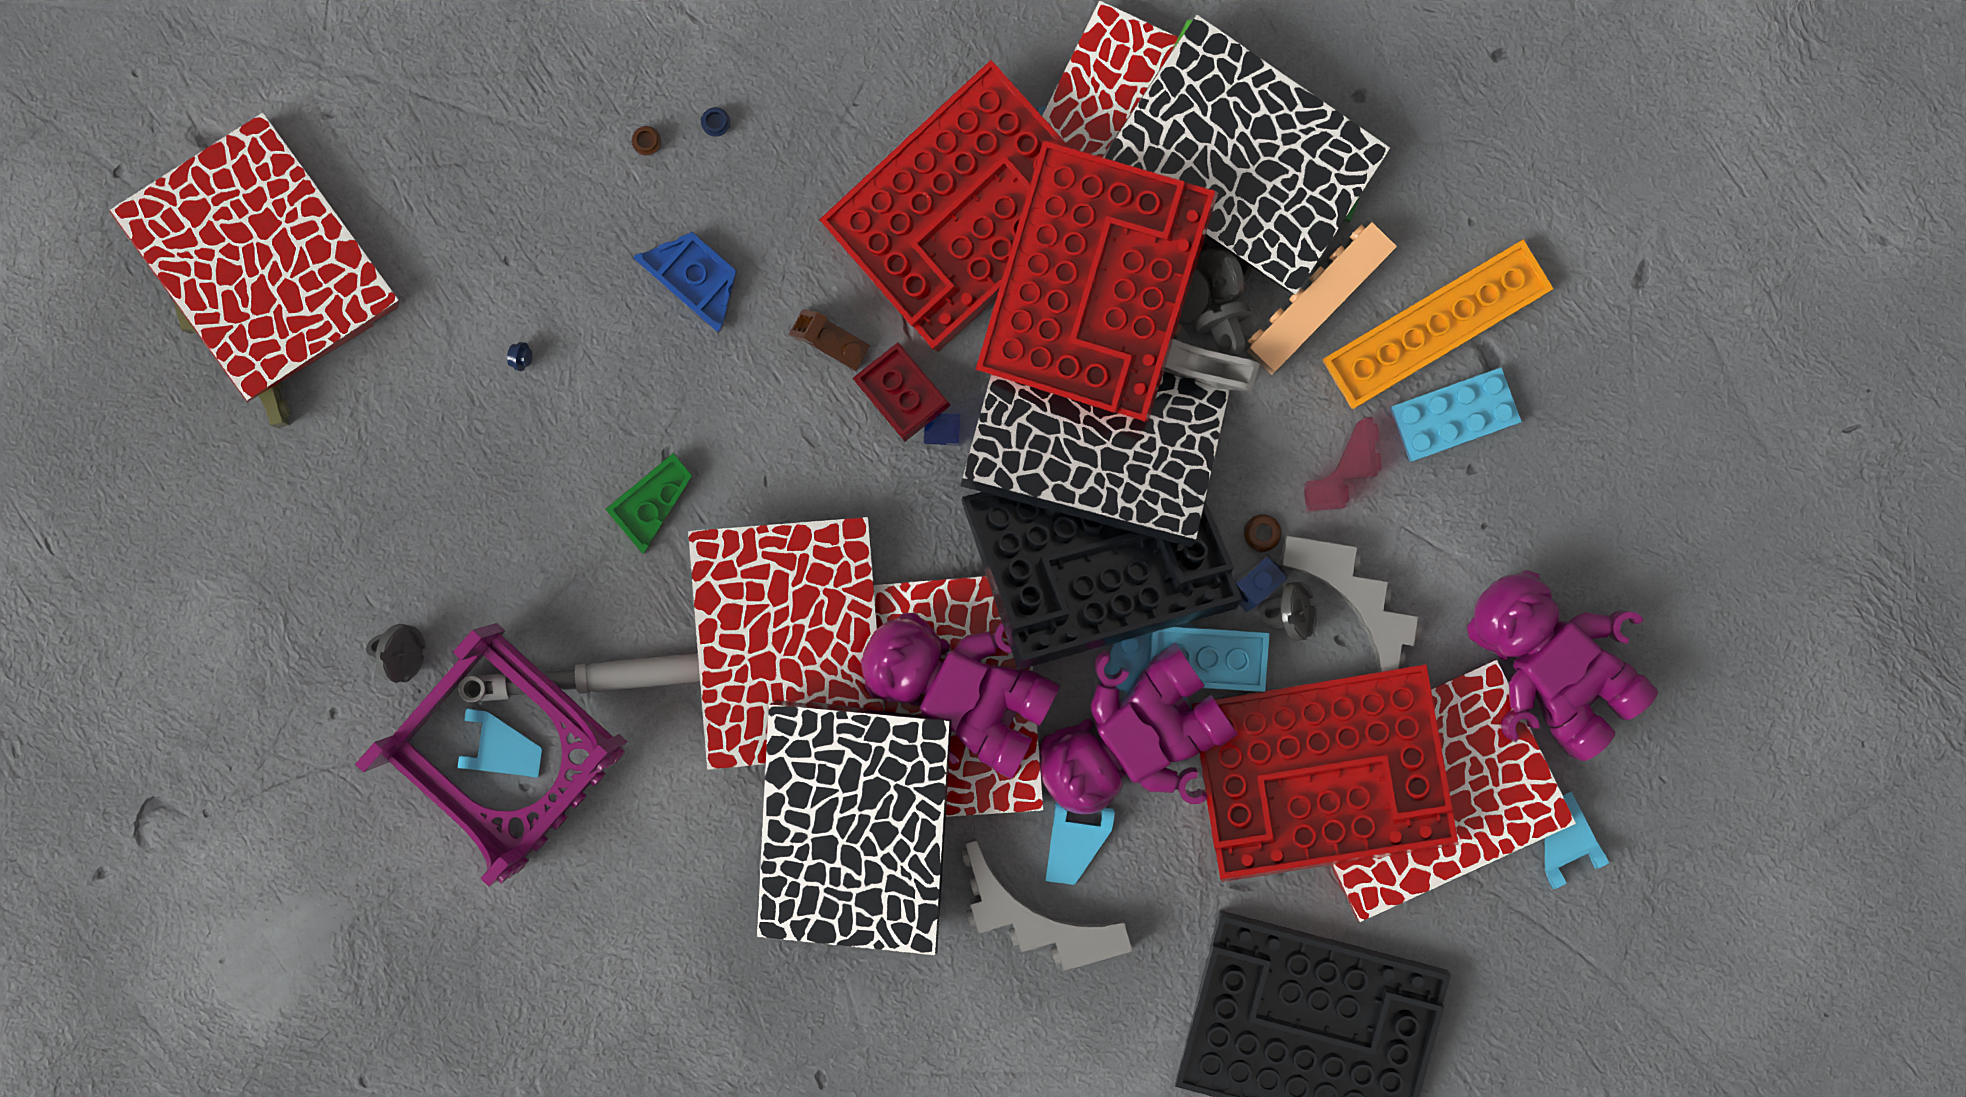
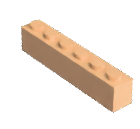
(1321, 298)

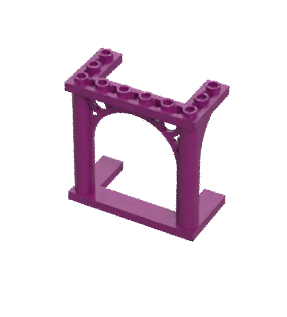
(502, 850)

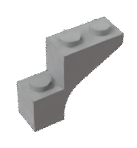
(1211, 367)

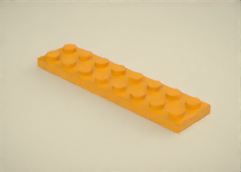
(1437, 324)

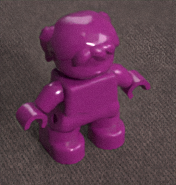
(1558, 663)
(976, 696)
(1137, 735)

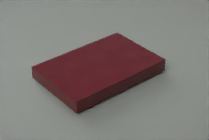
(901, 392)

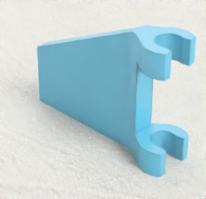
(501, 748)
(1075, 845)
(1570, 845)

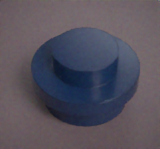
(715, 122)
(519, 356)

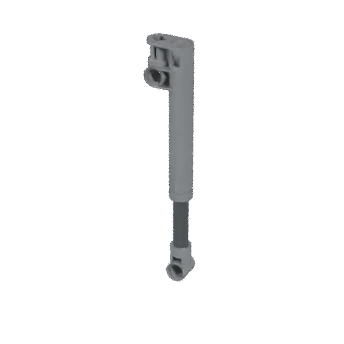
(597, 677)

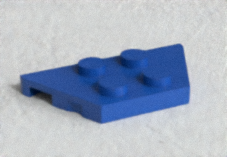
(693, 275)

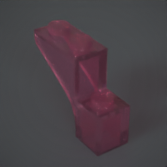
(1356, 462)

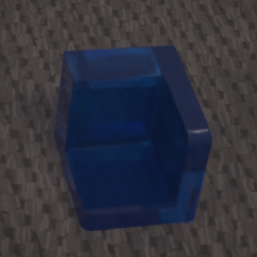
(943, 430)

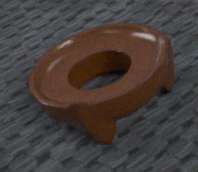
(1253, 541)

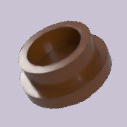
(646, 140)

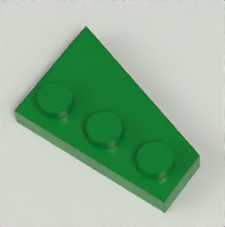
(649, 501)

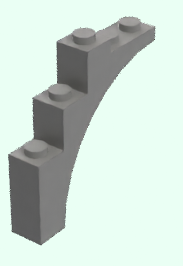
(1367, 597)
(1075, 942)

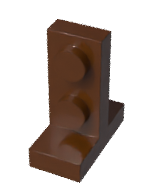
(829, 339)

